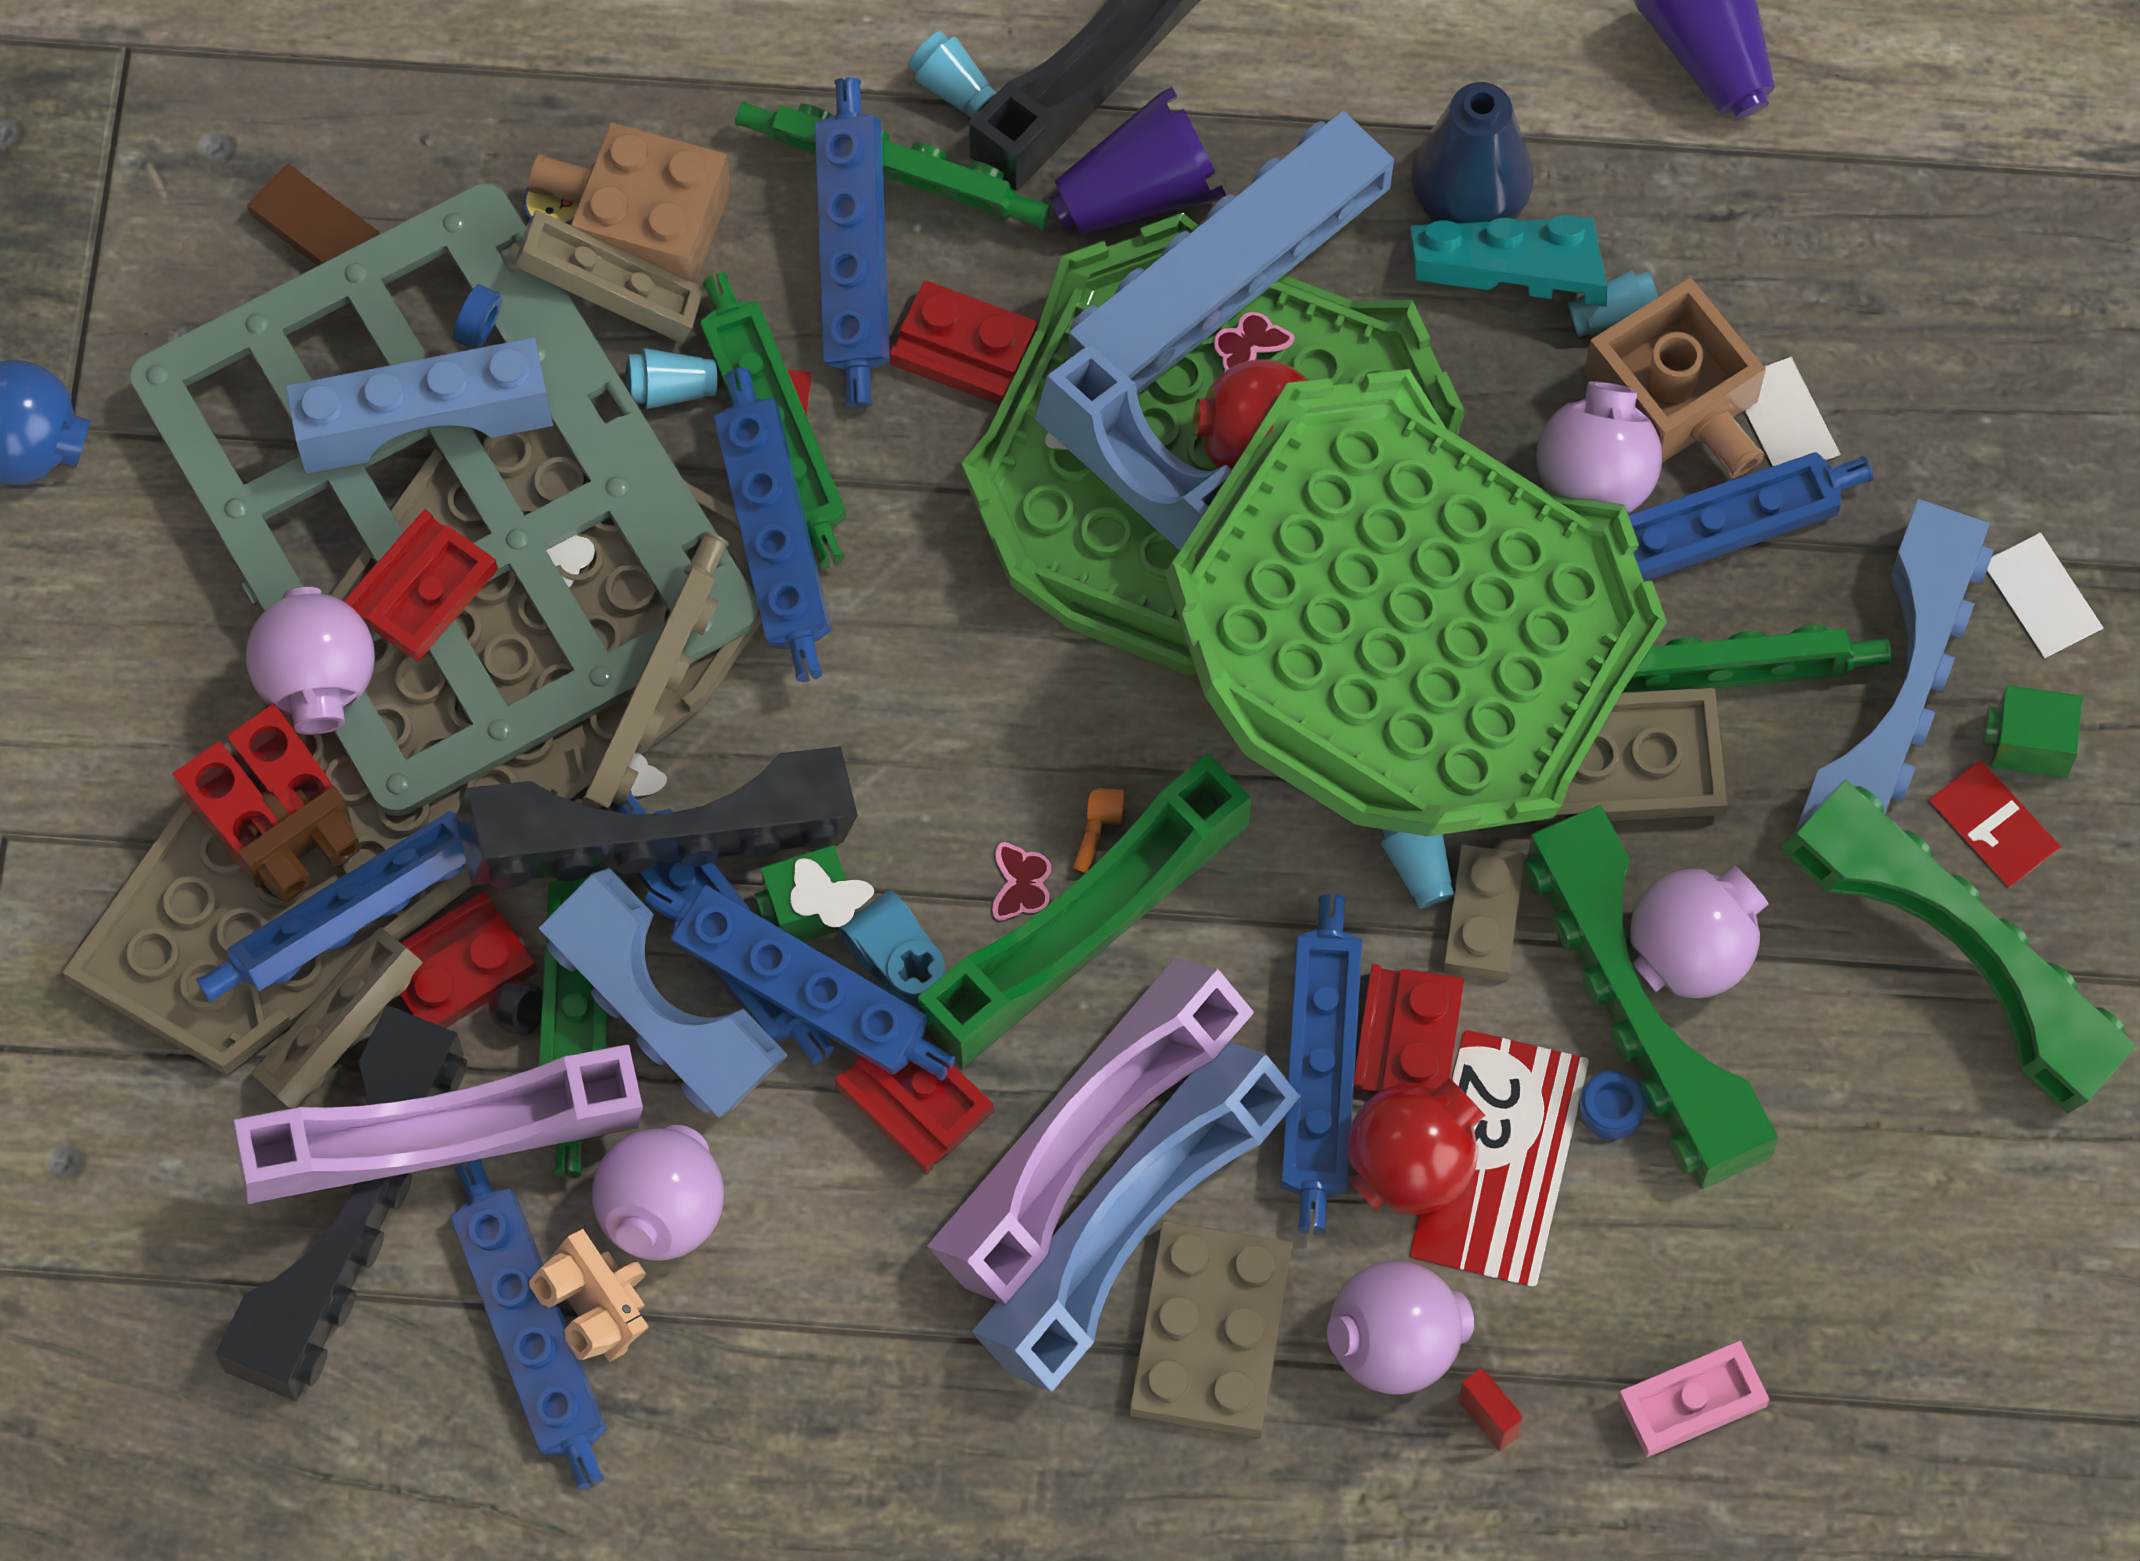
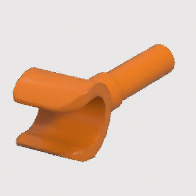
(1104, 807)

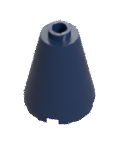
(1474, 160)

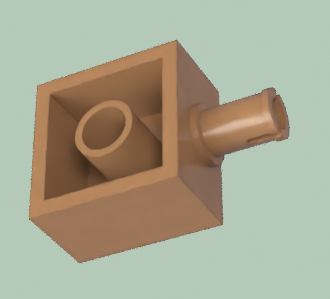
(644, 196)
(1687, 374)

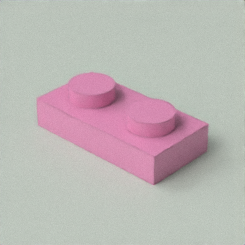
(1693, 1398)

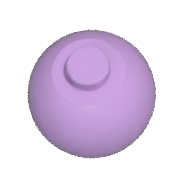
(1600, 449)
(310, 658)
(1696, 931)
(658, 1193)
(1398, 1327)

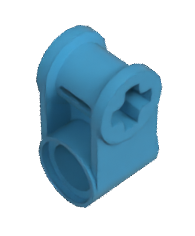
(893, 947)

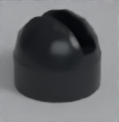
(516, 1007)

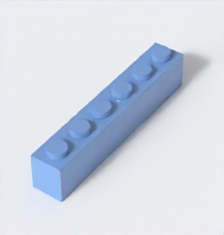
(1237, 251)

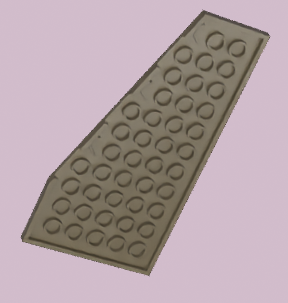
(196, 900)

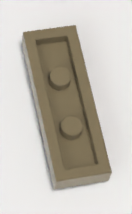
(609, 276)
(337, 1018)

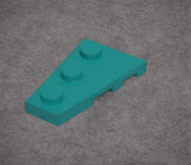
(1532, 253)

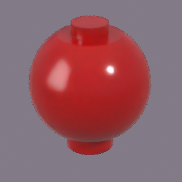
(1238, 406)
(1414, 1147)

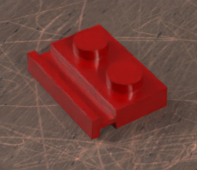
(962, 342)
(421, 585)
(463, 962)
(1407, 1029)
(916, 1108)

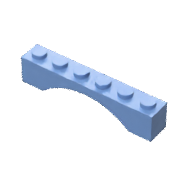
(1930, 578)
(1200, 1129)

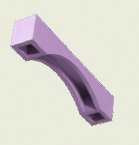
(342, 1146)
(1013, 1213)

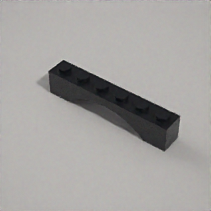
(1050, 102)
(531, 833)
(285, 1322)

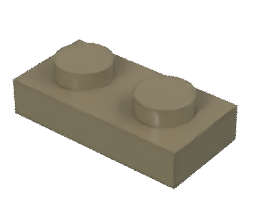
(1484, 913)

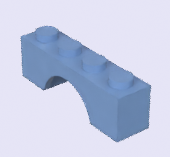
(353, 414)
(1100, 421)
(604, 937)

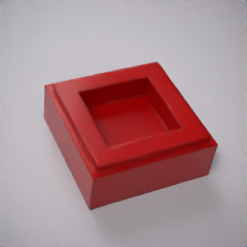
(1490, 1408)

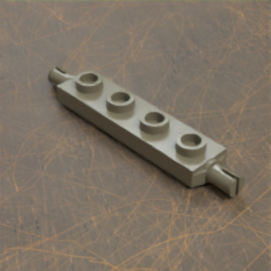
(663, 669)

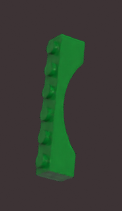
(1017, 972)
(2055, 1030)
(1710, 1111)

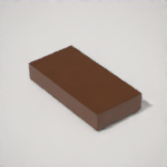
(308, 217)

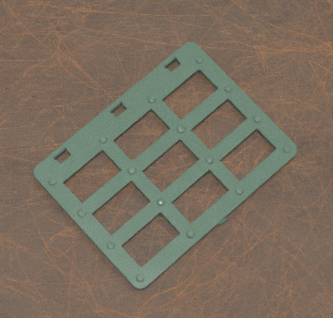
(621, 459)

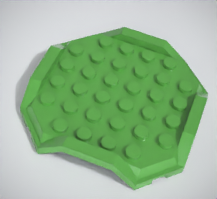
(1072, 537)
(1408, 614)

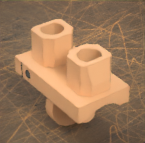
(597, 1292)

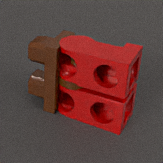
(282, 822)

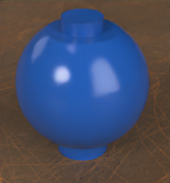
(36, 423)

